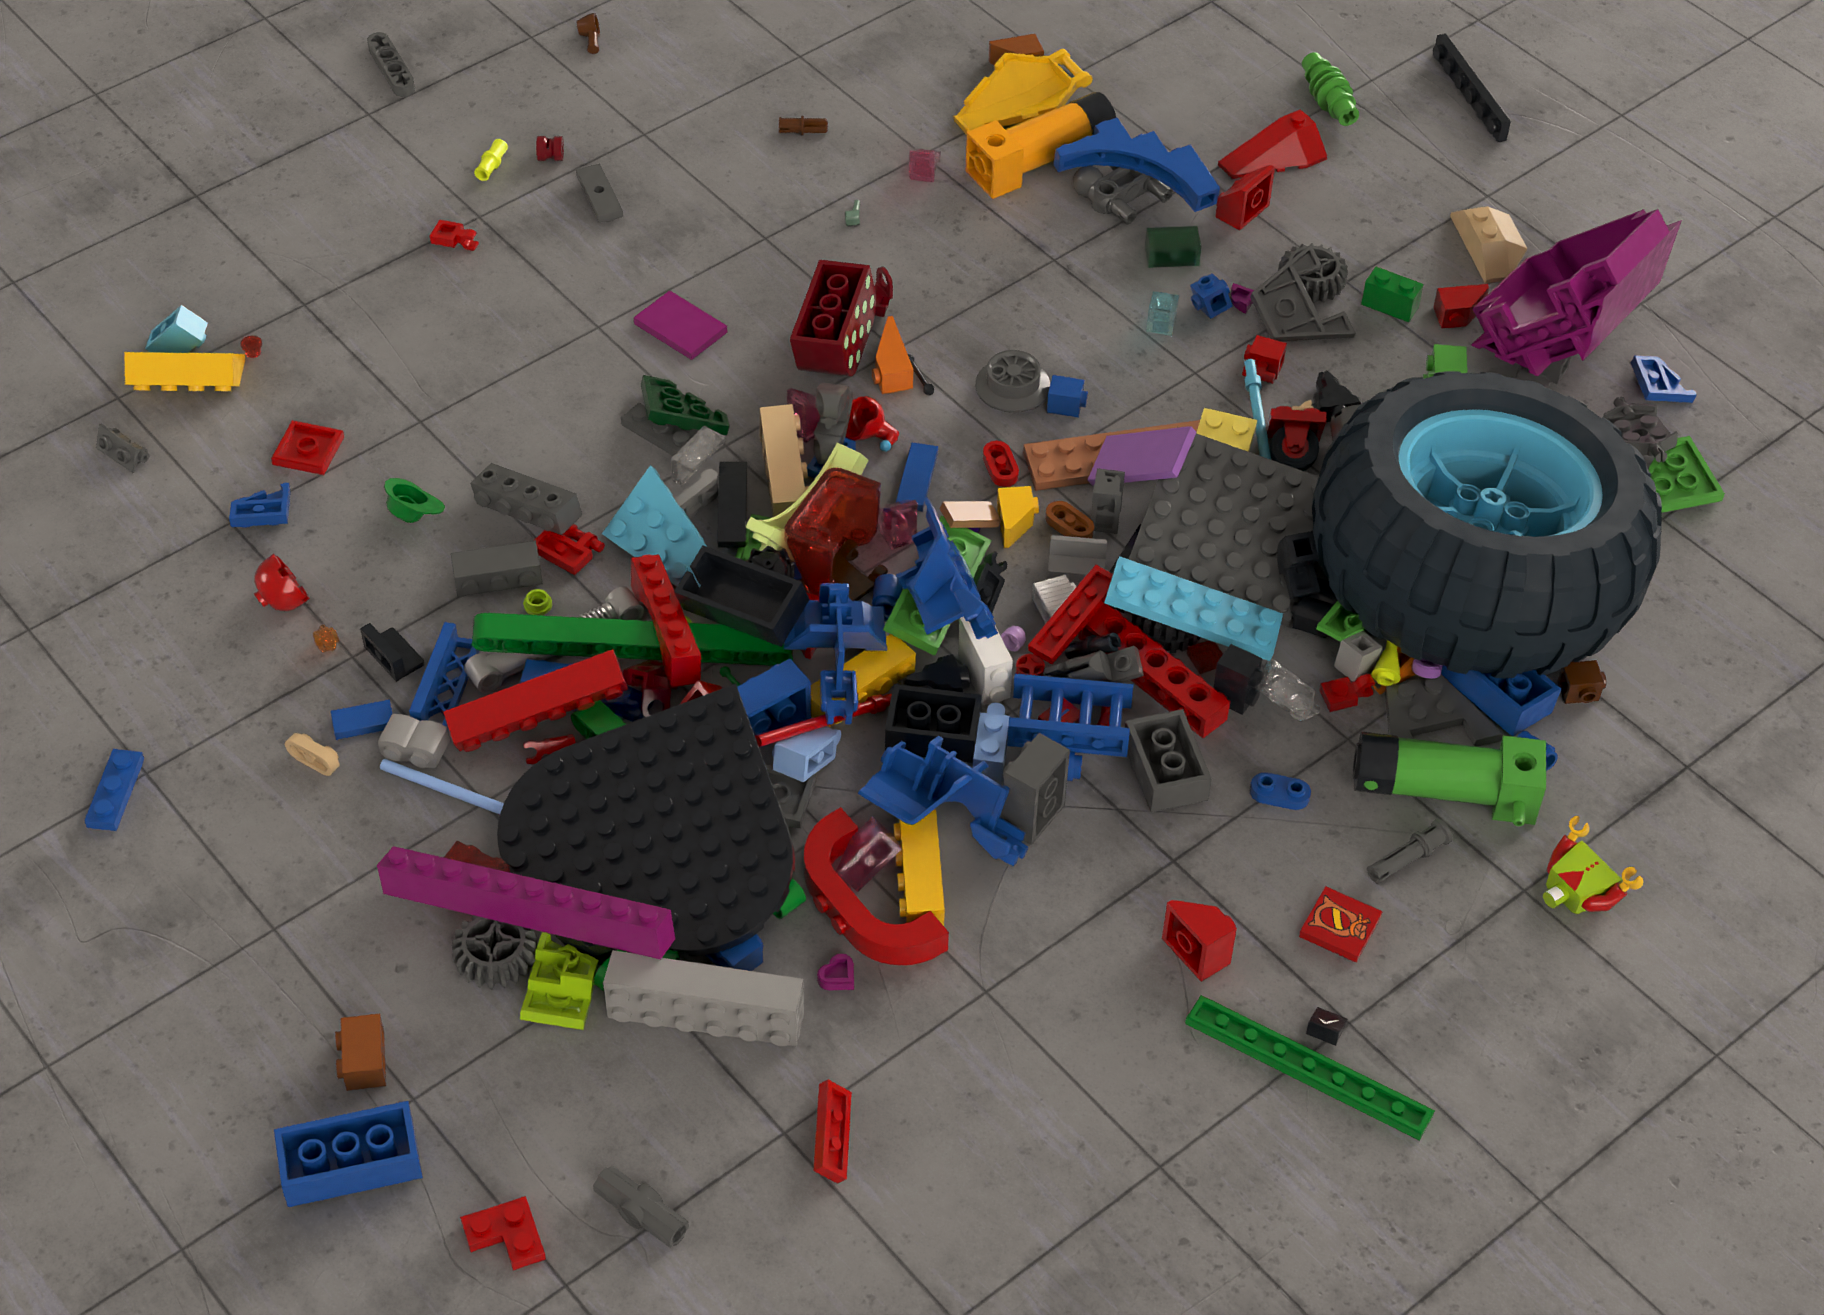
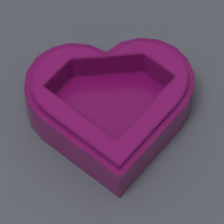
(837, 974)

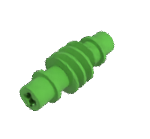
(1330, 89)

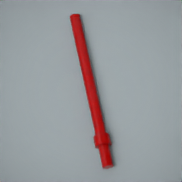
(873, 705)

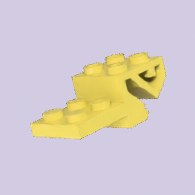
(1227, 428)

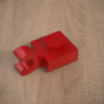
(450, 233)
(1343, 694)
(548, 746)

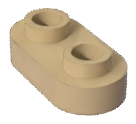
(312, 754)

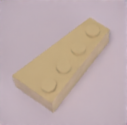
(782, 456)

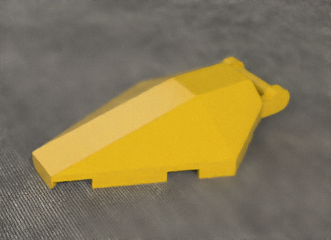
(1021, 90)

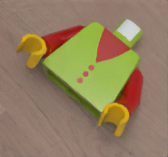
(1582, 878)

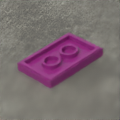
(680, 325)

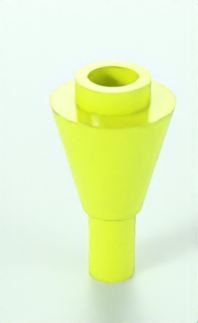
(1387, 668)

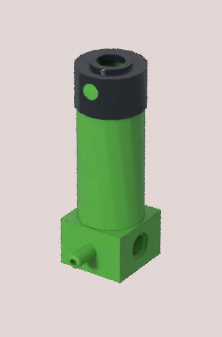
(1503, 778)

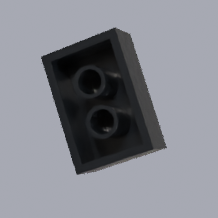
(925, 713)

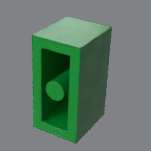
(1392, 294)

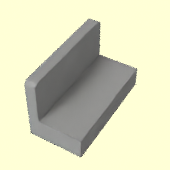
(1075, 556)

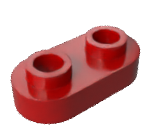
(1000, 463)

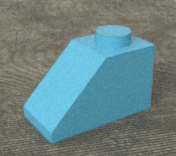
(178, 333)

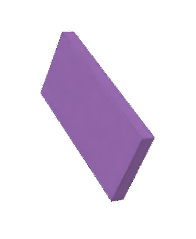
(1145, 454)

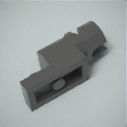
(1099, 666)

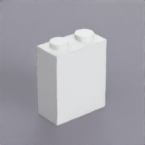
(987, 663)

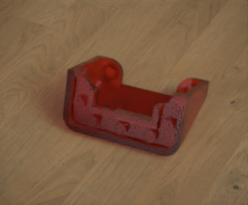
(834, 511)

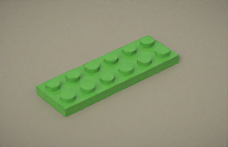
(905, 617)

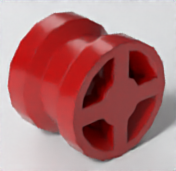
(1030, 664)

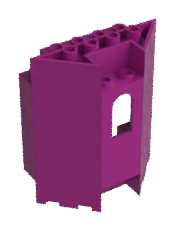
(1575, 291)

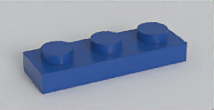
(114, 790)

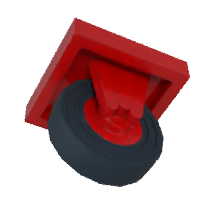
(1295, 435)

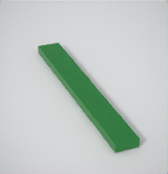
(1310, 1067)

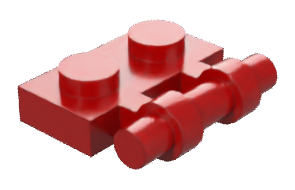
(565, 552)

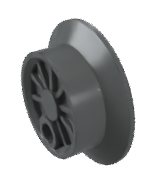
(1012, 382)

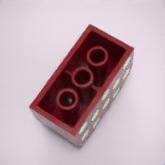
(835, 319)

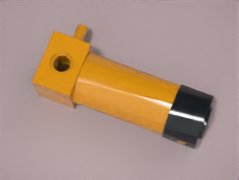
(1001, 155)

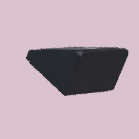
(1326, 1026)

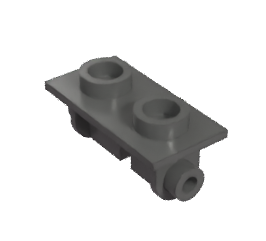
(120, 448)

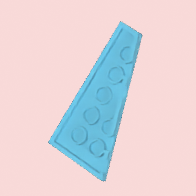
(655, 525)

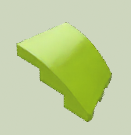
(559, 985)

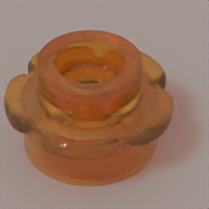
(325, 638)

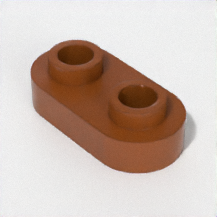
(1072, 521)

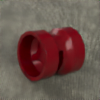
(550, 148)

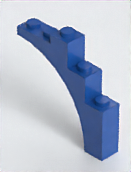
(1145, 153)

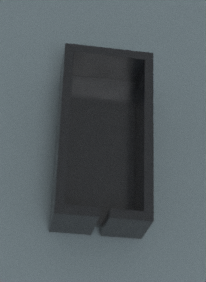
(742, 595)

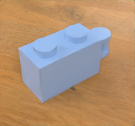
(992, 741)
(806, 753)

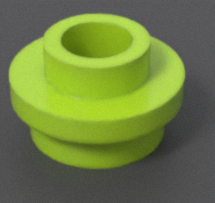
(537, 602)

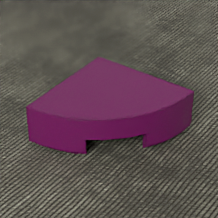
(1241, 297)

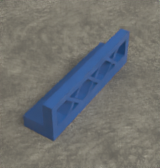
(435, 674)

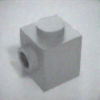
(1357, 655)

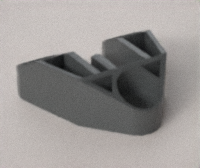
(834, 407)

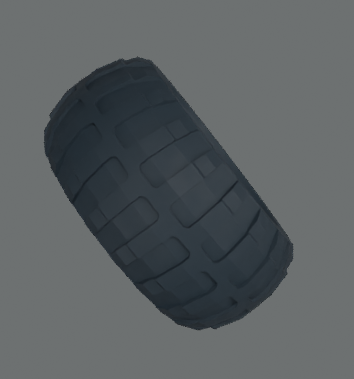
(1486, 523)

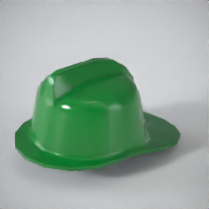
(409, 501)

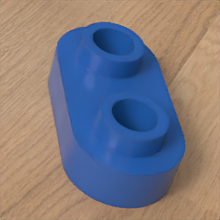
(1280, 791)

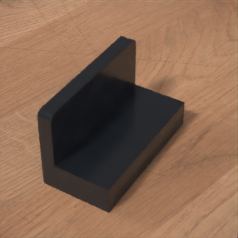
(391, 651)

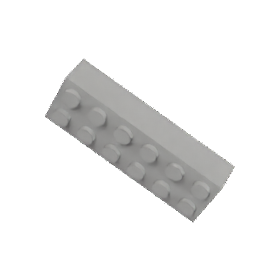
(704, 998)

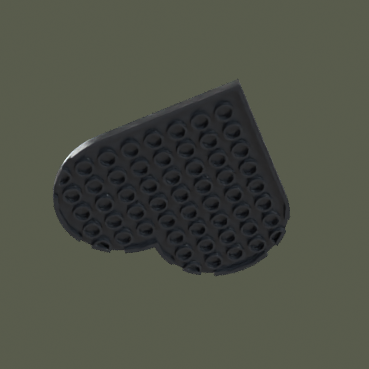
(661, 817)

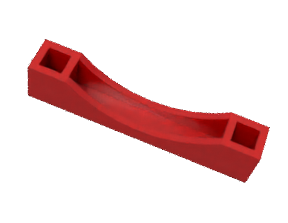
(676, 641)

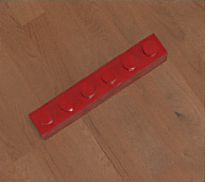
(536, 701)

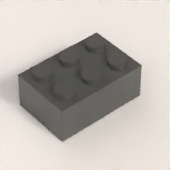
(1167, 761)
(1036, 786)

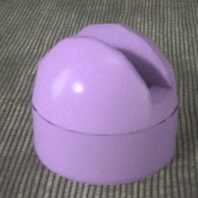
(1013, 638)

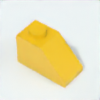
(1017, 510)

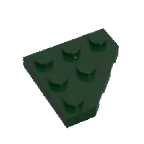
(669, 406)

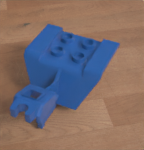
(944, 582)
(838, 625)
(916, 786)

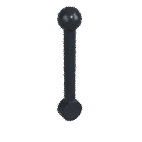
(928, 388)

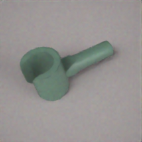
(852, 216)

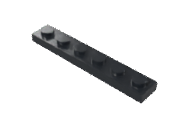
(1471, 88)

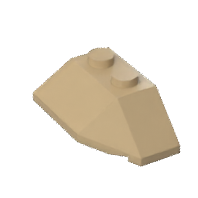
(1490, 241)

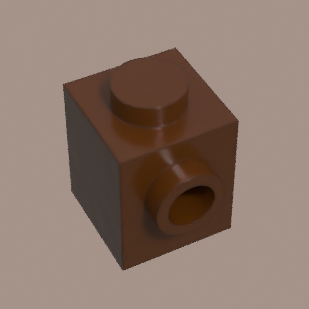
(1581, 682)

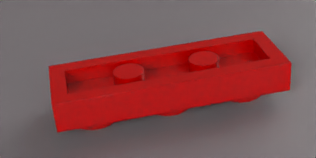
(832, 1131)

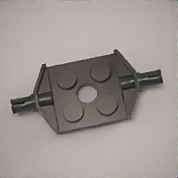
(1642, 428)

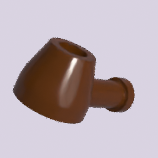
(589, 27)

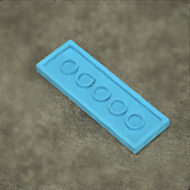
(1193, 608)

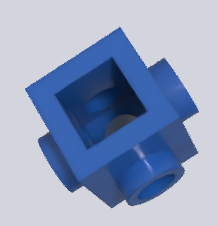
(1211, 295)

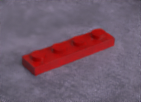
(1071, 615)

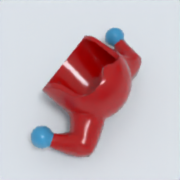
(869, 421)

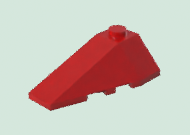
(1284, 143)

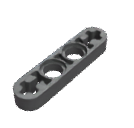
(391, 64)

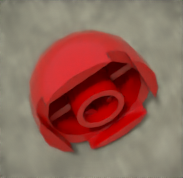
(278, 585)

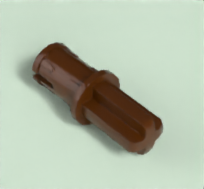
(803, 125)

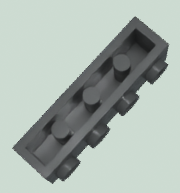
(526, 499)

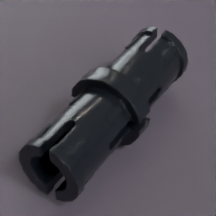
(1092, 644)

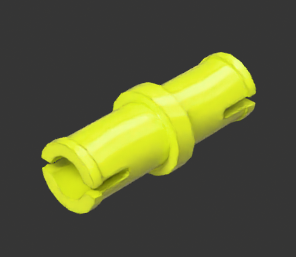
(491, 159)

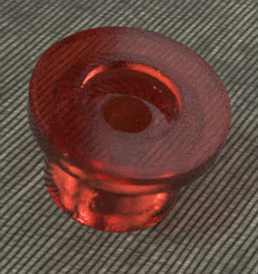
(251, 346)

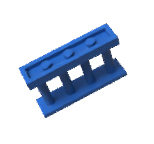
(1080, 736)

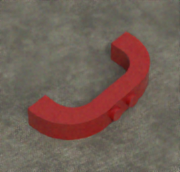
(878, 940)

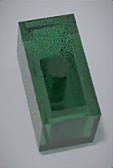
(1173, 246)

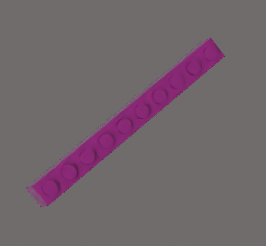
(527, 902)

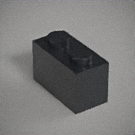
(1238, 678)

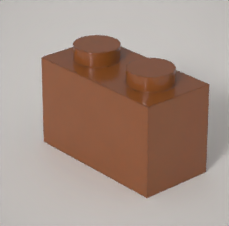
(362, 1052)

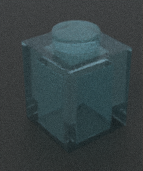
(1162, 313)

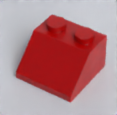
(1246, 198)
(1199, 936)

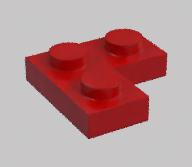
(509, 1224)

